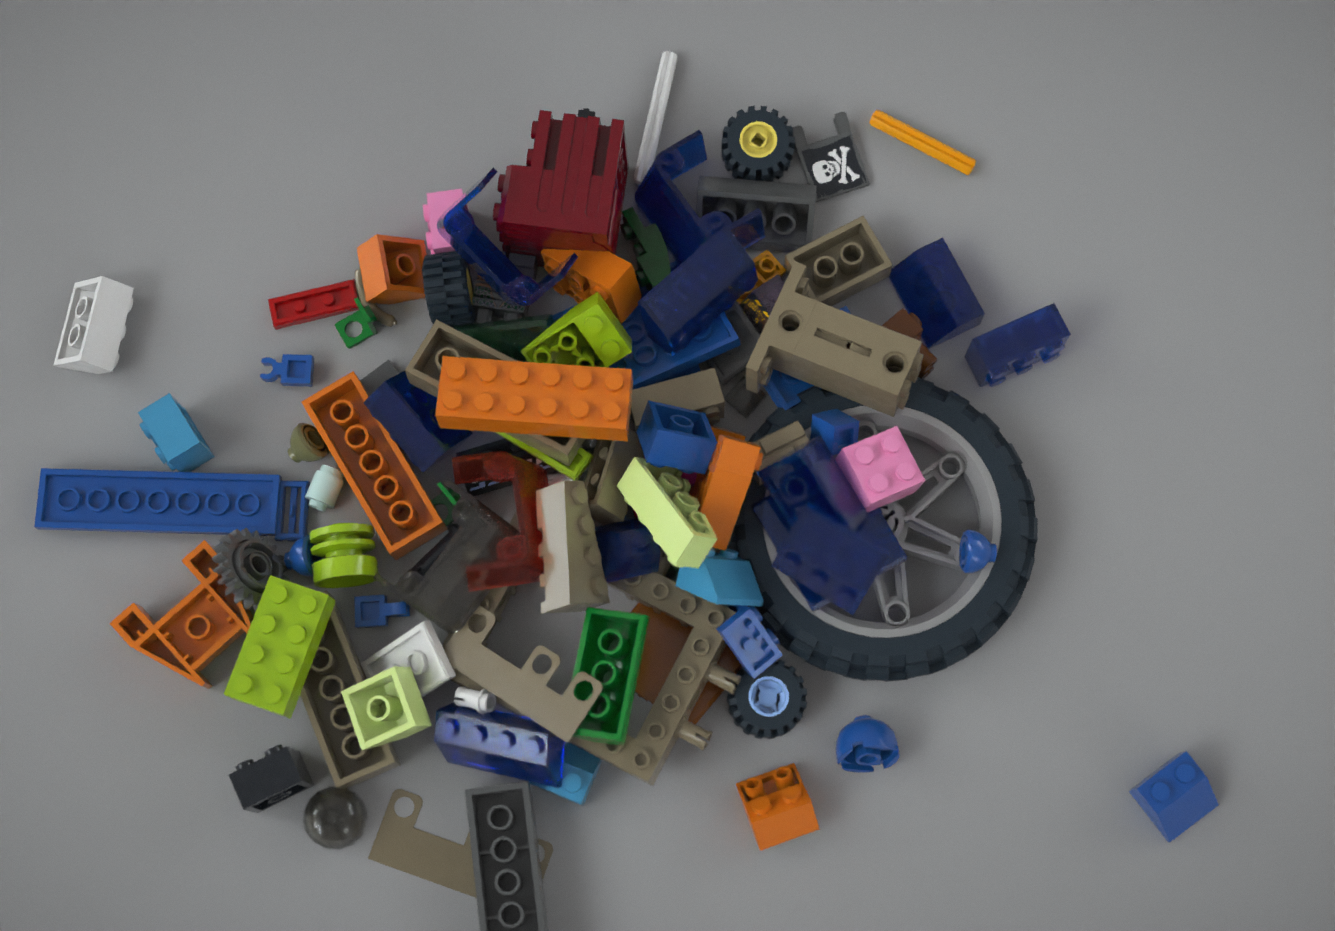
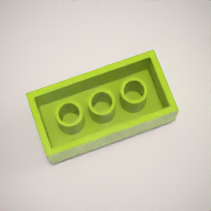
(280, 647)

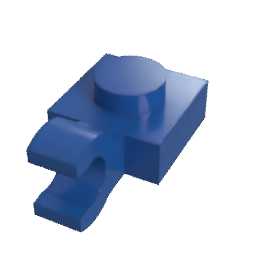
(374, 611)

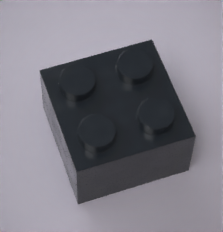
(270, 778)

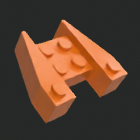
(726, 482)
(194, 628)

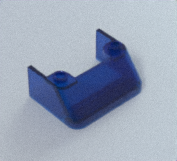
(666, 206)
(459, 230)

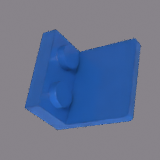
(749, 640)

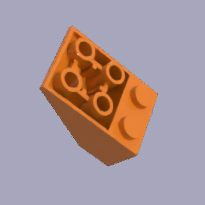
(595, 273)

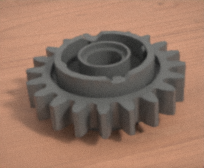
(247, 565)

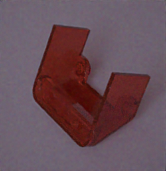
(518, 554)

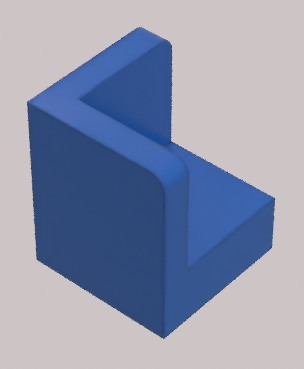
(835, 428)

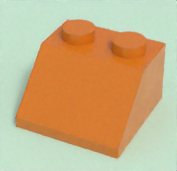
(392, 269)

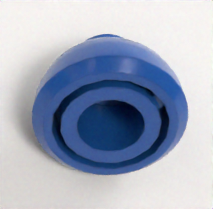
(975, 551)
(300, 557)

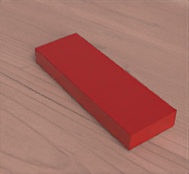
(313, 304)

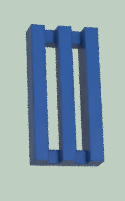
(291, 536)

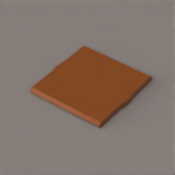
(661, 649)

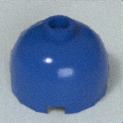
(866, 744)

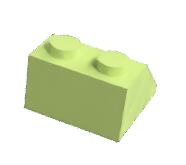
(386, 707)

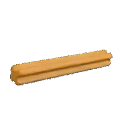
(922, 142)

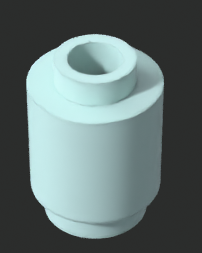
(325, 488)

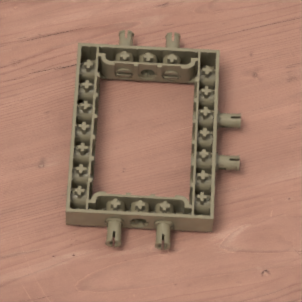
(693, 669)

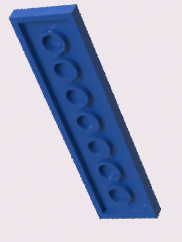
(157, 501)

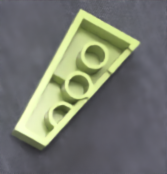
(668, 511)

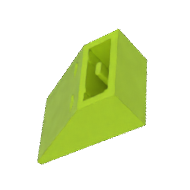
(582, 337)

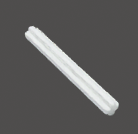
(655, 115)

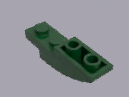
(649, 249)

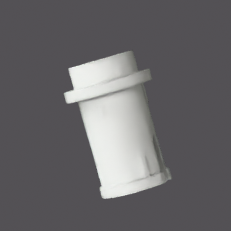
(482, 700)

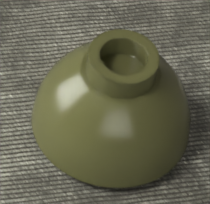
(306, 444)

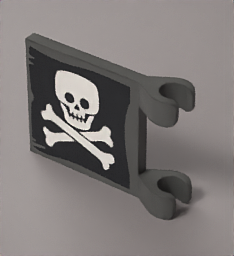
(831, 162)

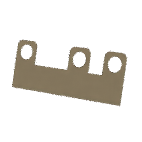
(520, 687)

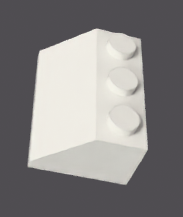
(94, 326)

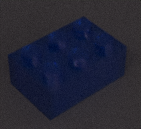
(1017, 346)
(412, 422)

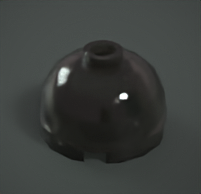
(335, 818)

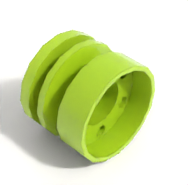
(343, 555)

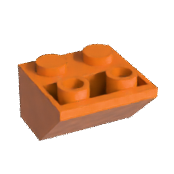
(777, 806)

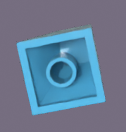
(578, 775)

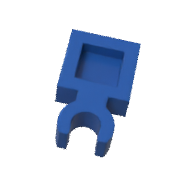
(293, 371)

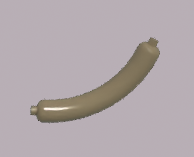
(382, 317)

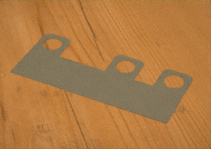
(426, 854)

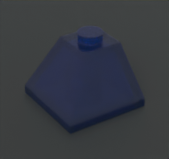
(627, 550)

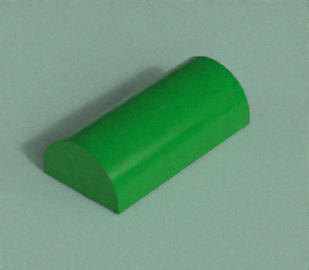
(612, 654)

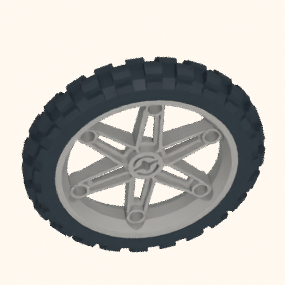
(981, 603)

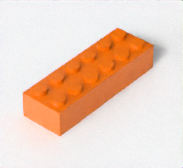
(534, 398)
(374, 467)

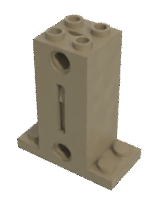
(834, 350)

